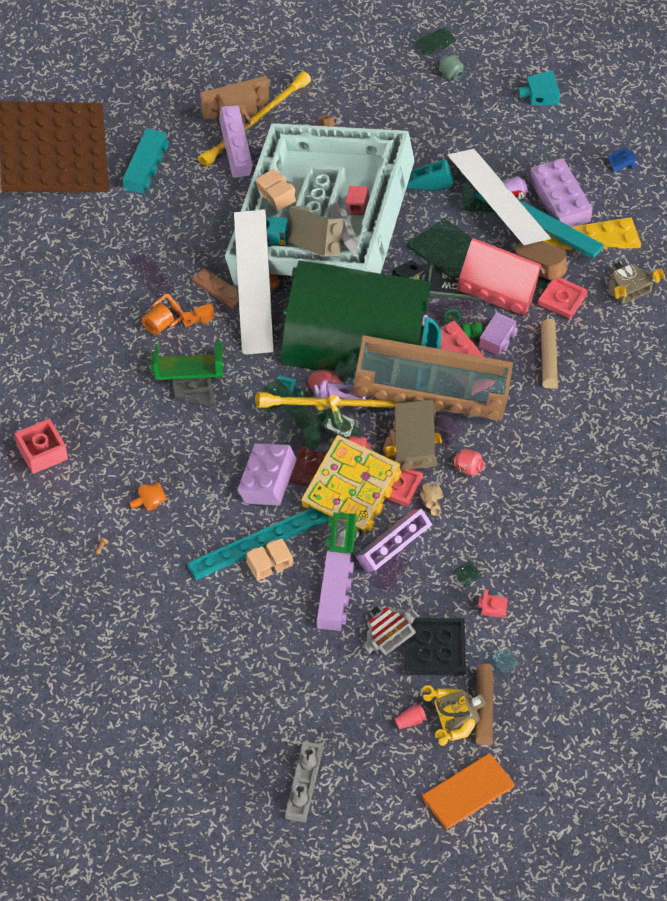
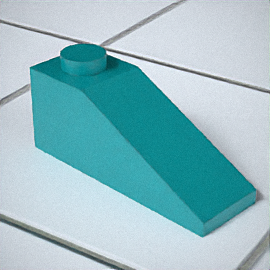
(431, 176)

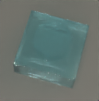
(505, 661)

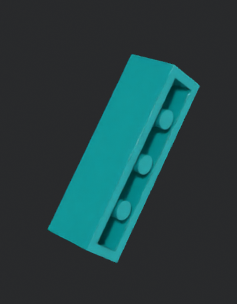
(145, 161)

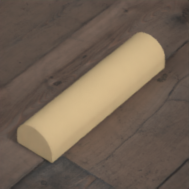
(549, 354)

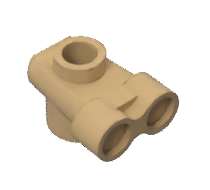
(430, 495)

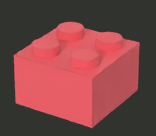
(41, 446)

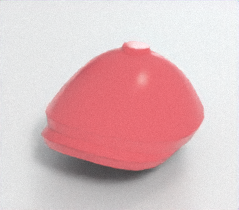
(320, 375)

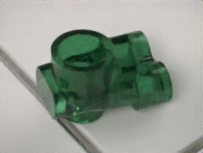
(347, 369)

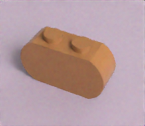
(552, 258)

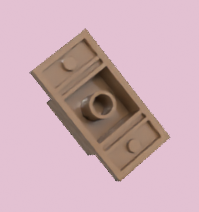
(245, 94)

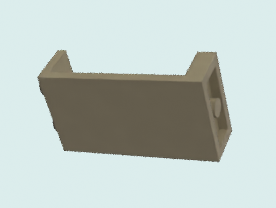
(314, 231)
(415, 434)

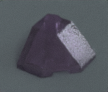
(448, 426)

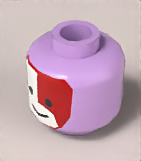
(517, 187)

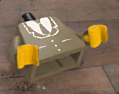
(632, 282)

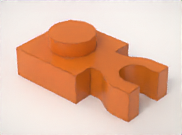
(200, 315)

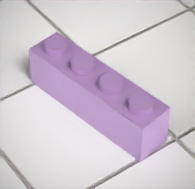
(235, 141)
(393, 540)
(333, 591)

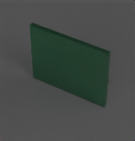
(443, 247)

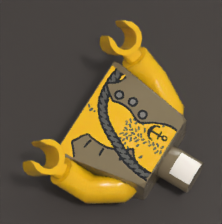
(456, 712)

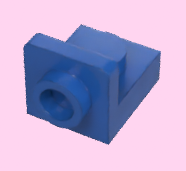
(622, 159)

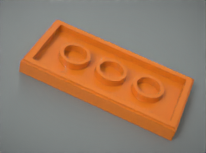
(468, 791)

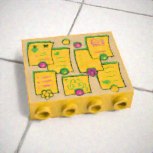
(352, 483)

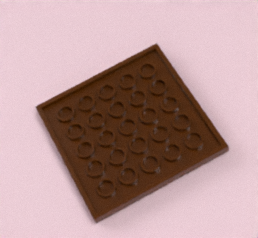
(52, 147)

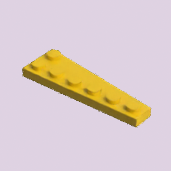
(611, 233)

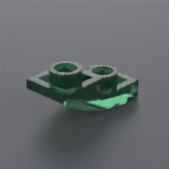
(435, 40)

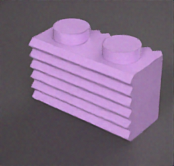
(497, 334)

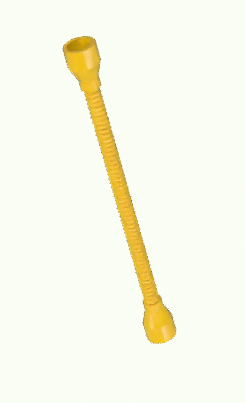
(300, 81)
(266, 400)

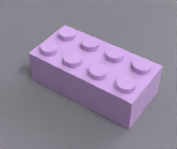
(561, 193)

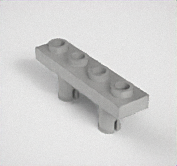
(348, 235)
(304, 782)

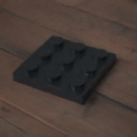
(436, 647)

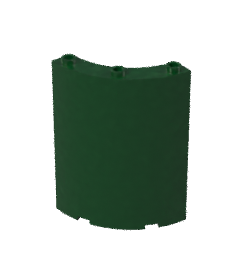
(339, 305)

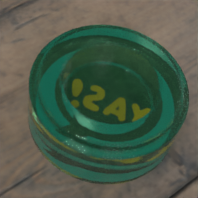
(452, 314)

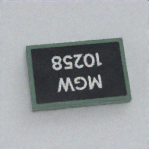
(446, 287)

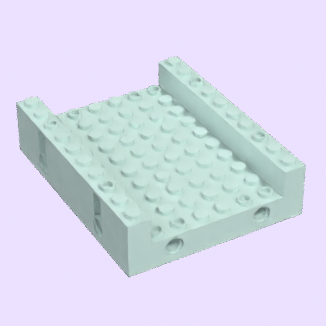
(321, 168)

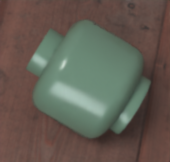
(451, 67)

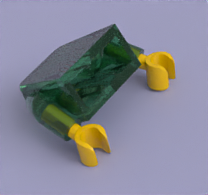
(334, 422)

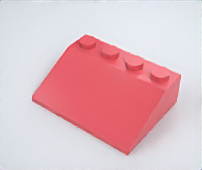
(499, 277)

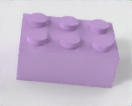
(267, 474)

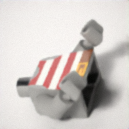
(389, 628)

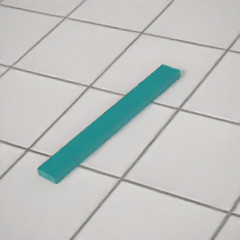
(561, 231)
(237, 550)

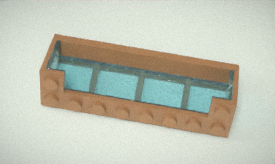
(423, 373)

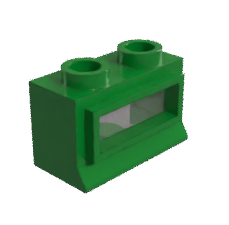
(342, 533)

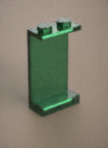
(299, 413)

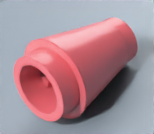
(410, 717)

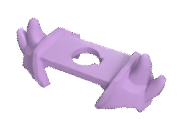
(327, 389)

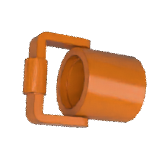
(160, 316)

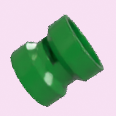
(472, 330)

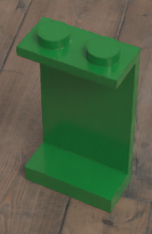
(187, 366)

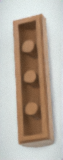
(484, 687)

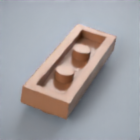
(217, 287)

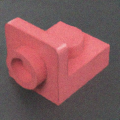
(492, 605)

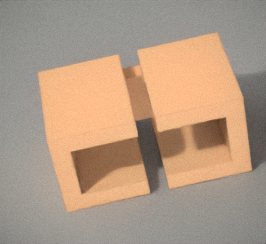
(274, 187)
(273, 555)

